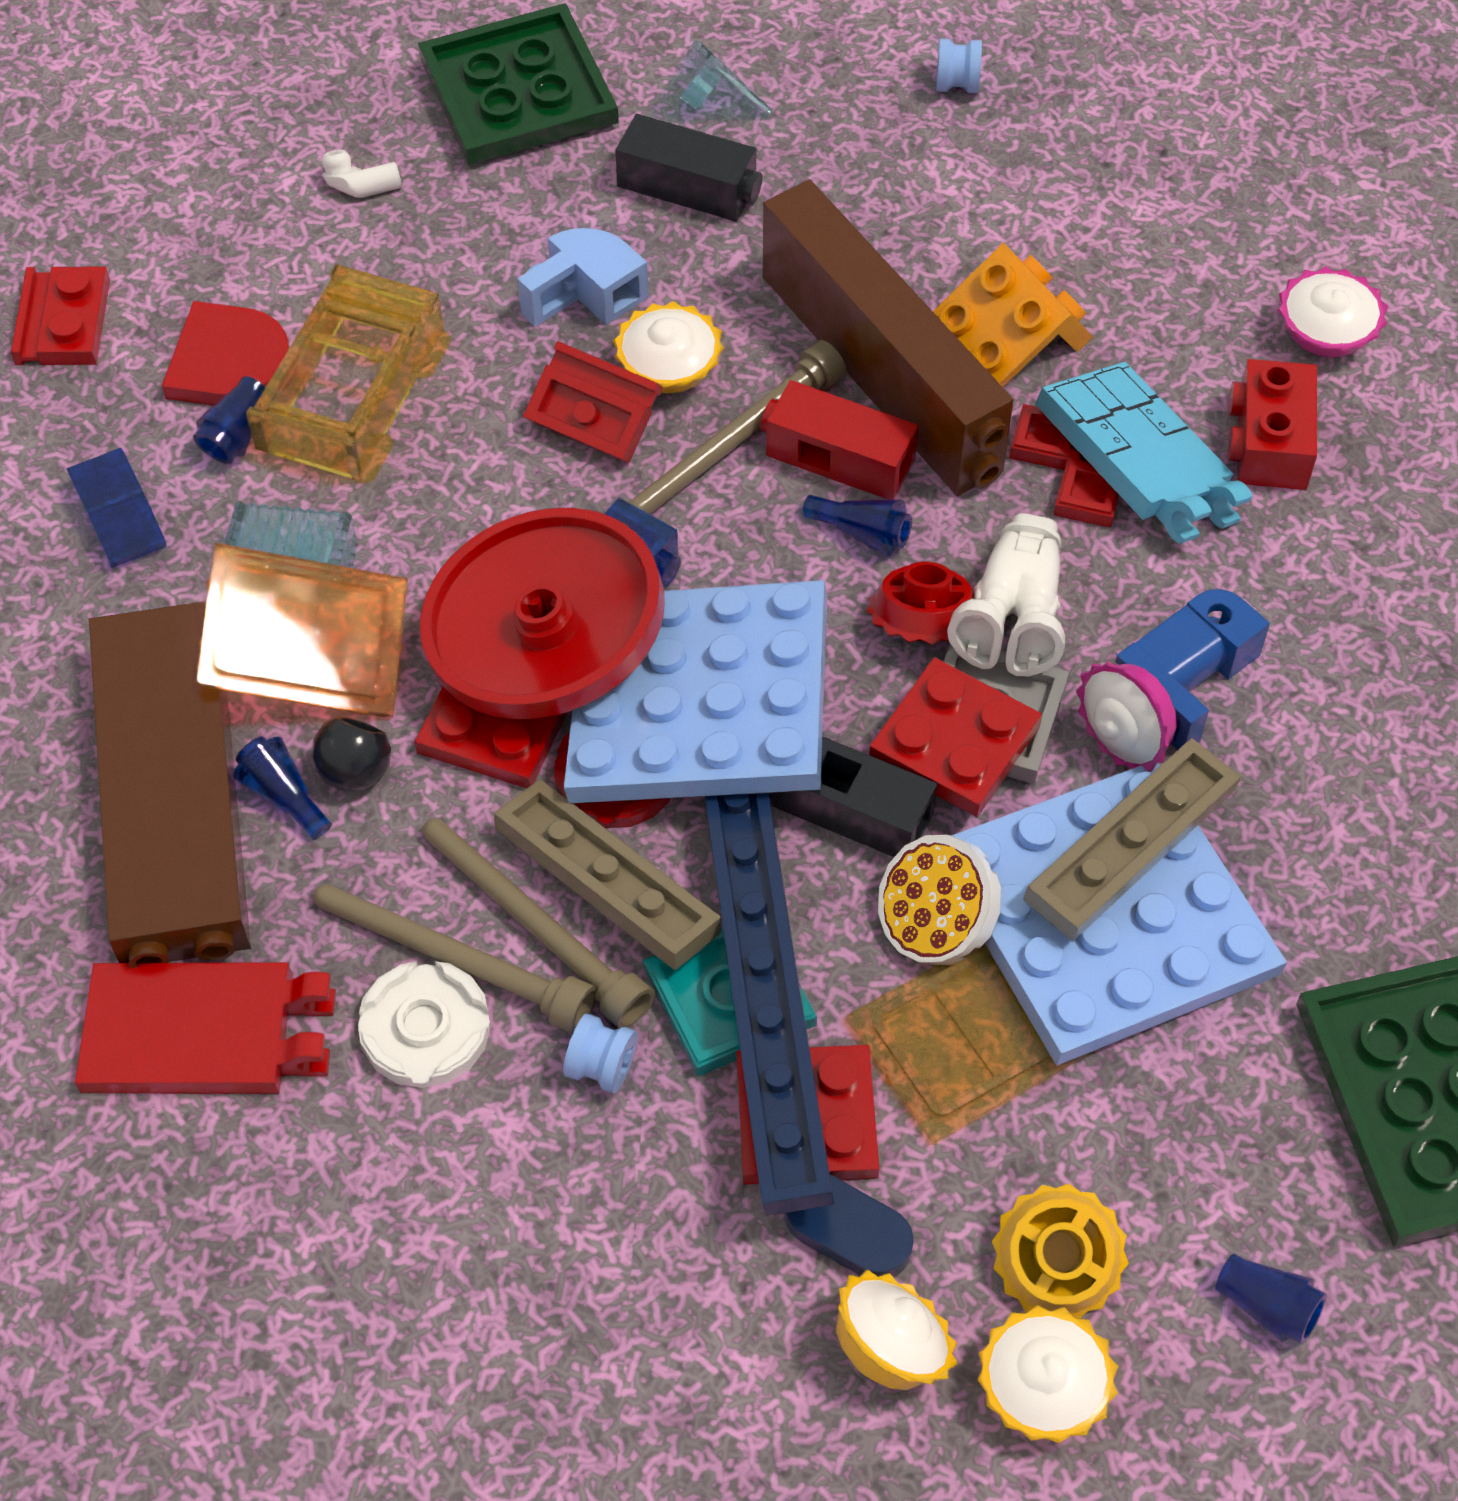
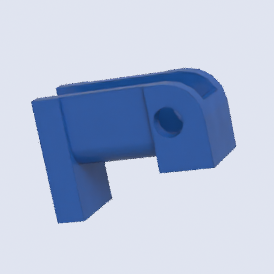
(1194, 647)

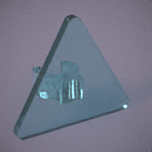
(712, 72)

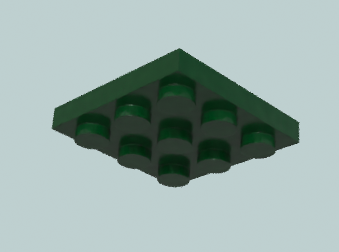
(518, 83)

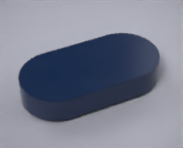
(855, 1232)

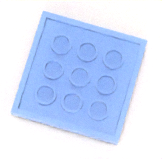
(715, 704)
(1149, 958)

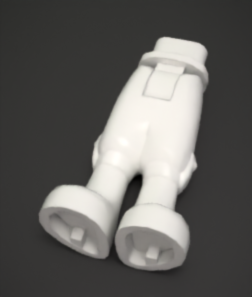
(1020, 581)

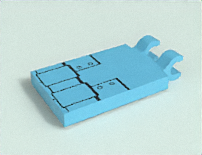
(1144, 450)

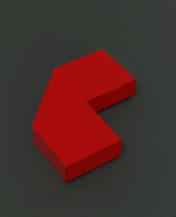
(1083, 491)

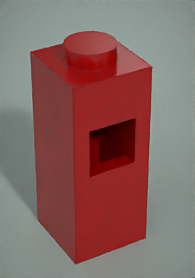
(840, 439)

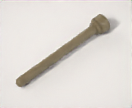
(817, 367)
(621, 995)
(559, 999)

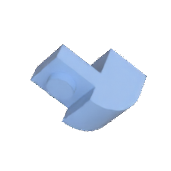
(586, 268)

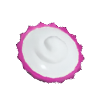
(1332, 311)
(1127, 714)

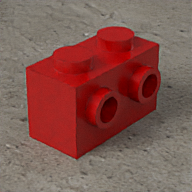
(1275, 424)

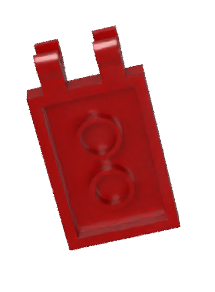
(200, 1028)

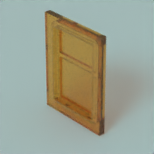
(302, 631)

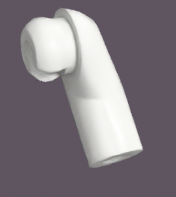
(355, 181)

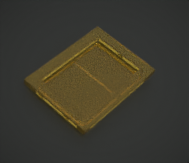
(955, 1044)

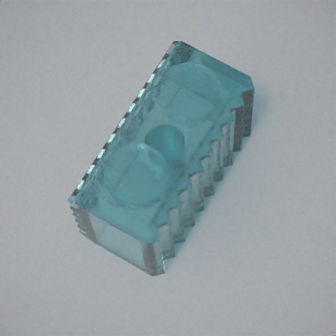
(294, 533)

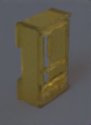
(362, 445)

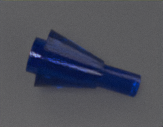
(872, 522)
(272, 774)

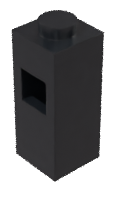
(687, 167)
(864, 800)

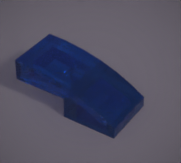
(116, 507)

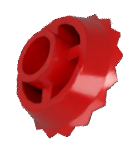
(919, 601)

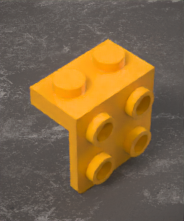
(1010, 314)

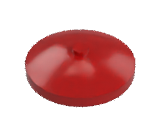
(542, 613)

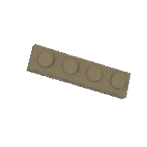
(1131, 839)
(608, 874)

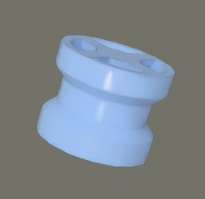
(958, 65)
(600, 1053)

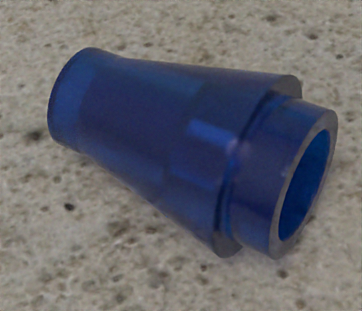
(225, 428)
(1273, 1297)

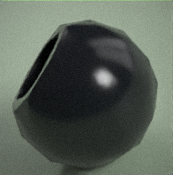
(350, 754)

